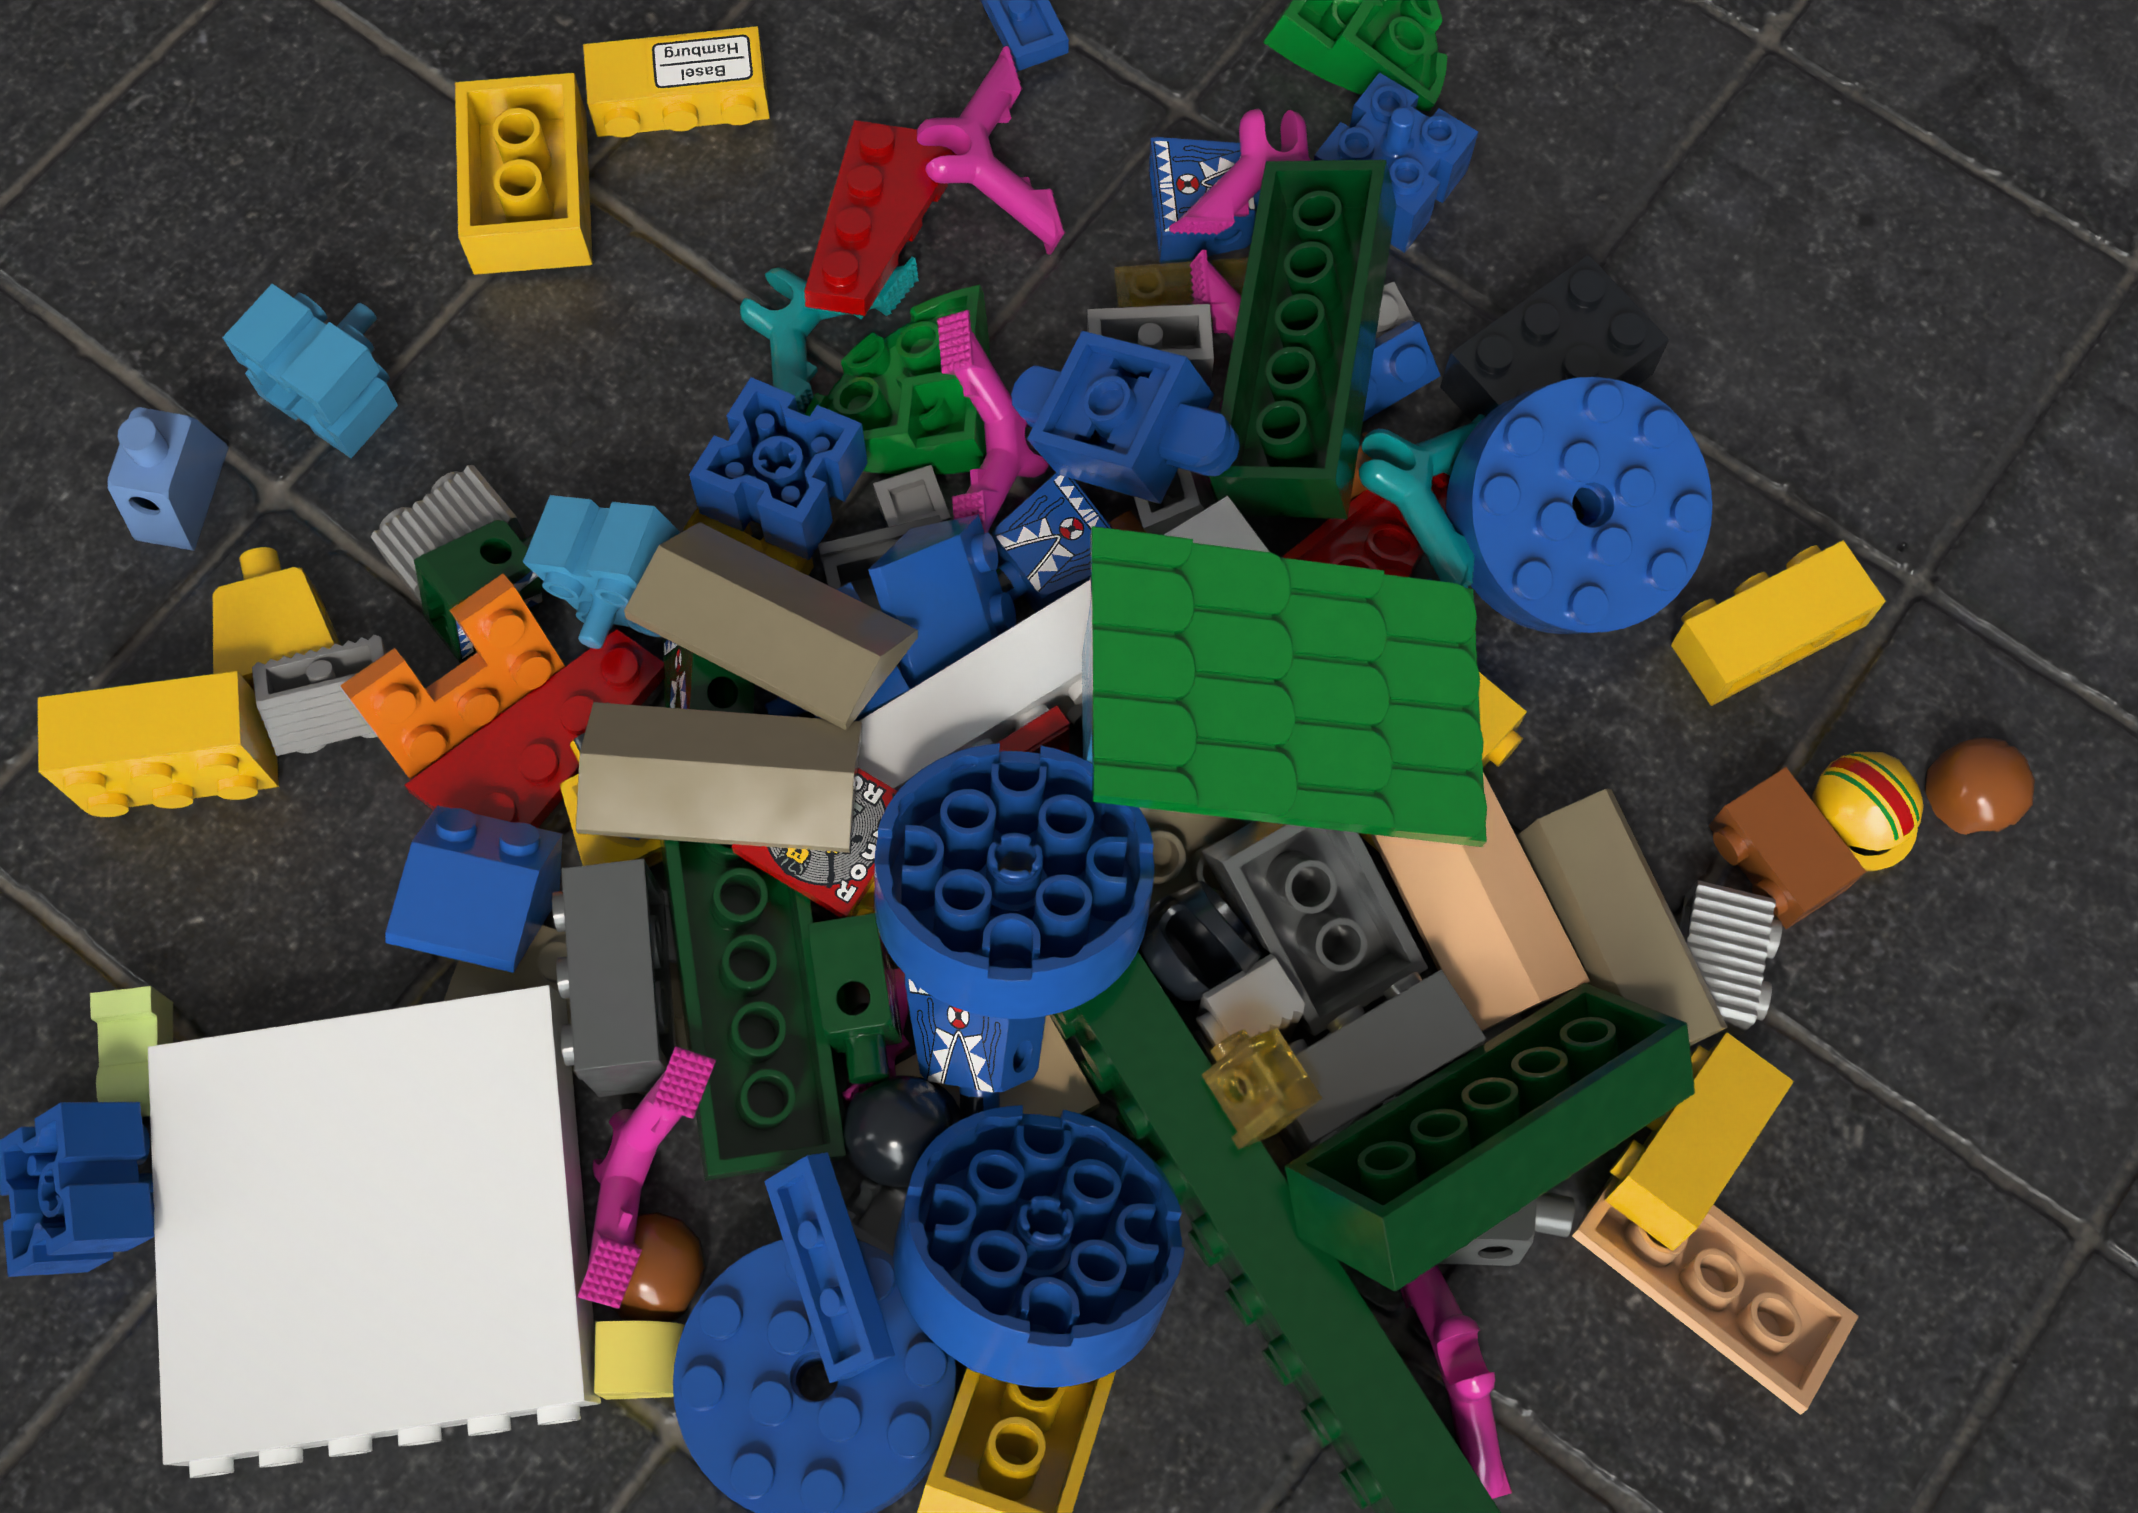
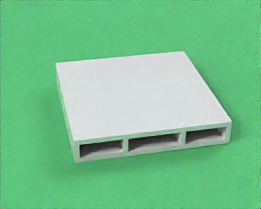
(368, 1231)

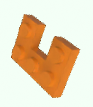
(429, 722)

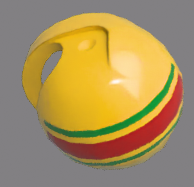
(1871, 805)

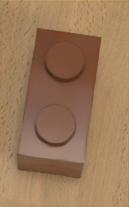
(1785, 847)

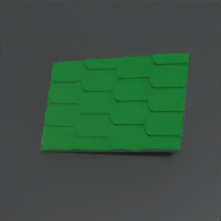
(1281, 690)

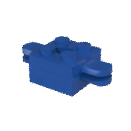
(1124, 417)

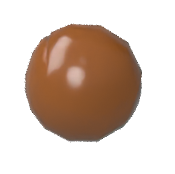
(1980, 786)
(665, 1272)

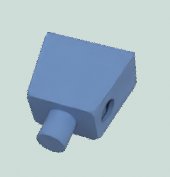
(167, 466)

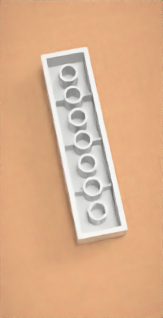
(1010, 676)

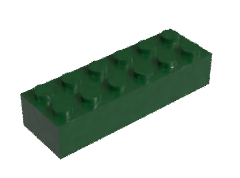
(1307, 336)
(753, 1010)
(1489, 1134)

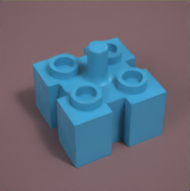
(314, 367)
(596, 558)

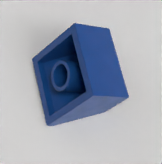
(947, 589)
(475, 888)

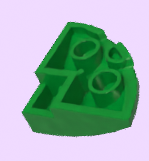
(1361, 38)
(905, 402)

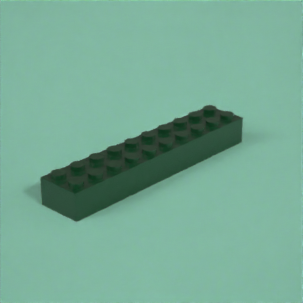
(1294, 1292)

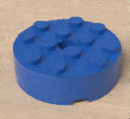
(1636, 485)
(1011, 882)
(1037, 1246)
(769, 1443)

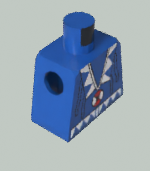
(1178, 178)
(1047, 543)
(972, 1049)

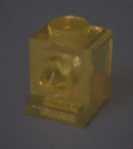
(1259, 1084)

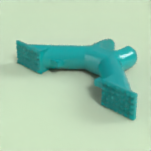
(792, 324)
(1404, 477)

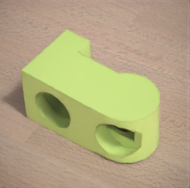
(127, 1026)

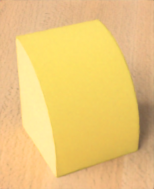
(635, 1358)

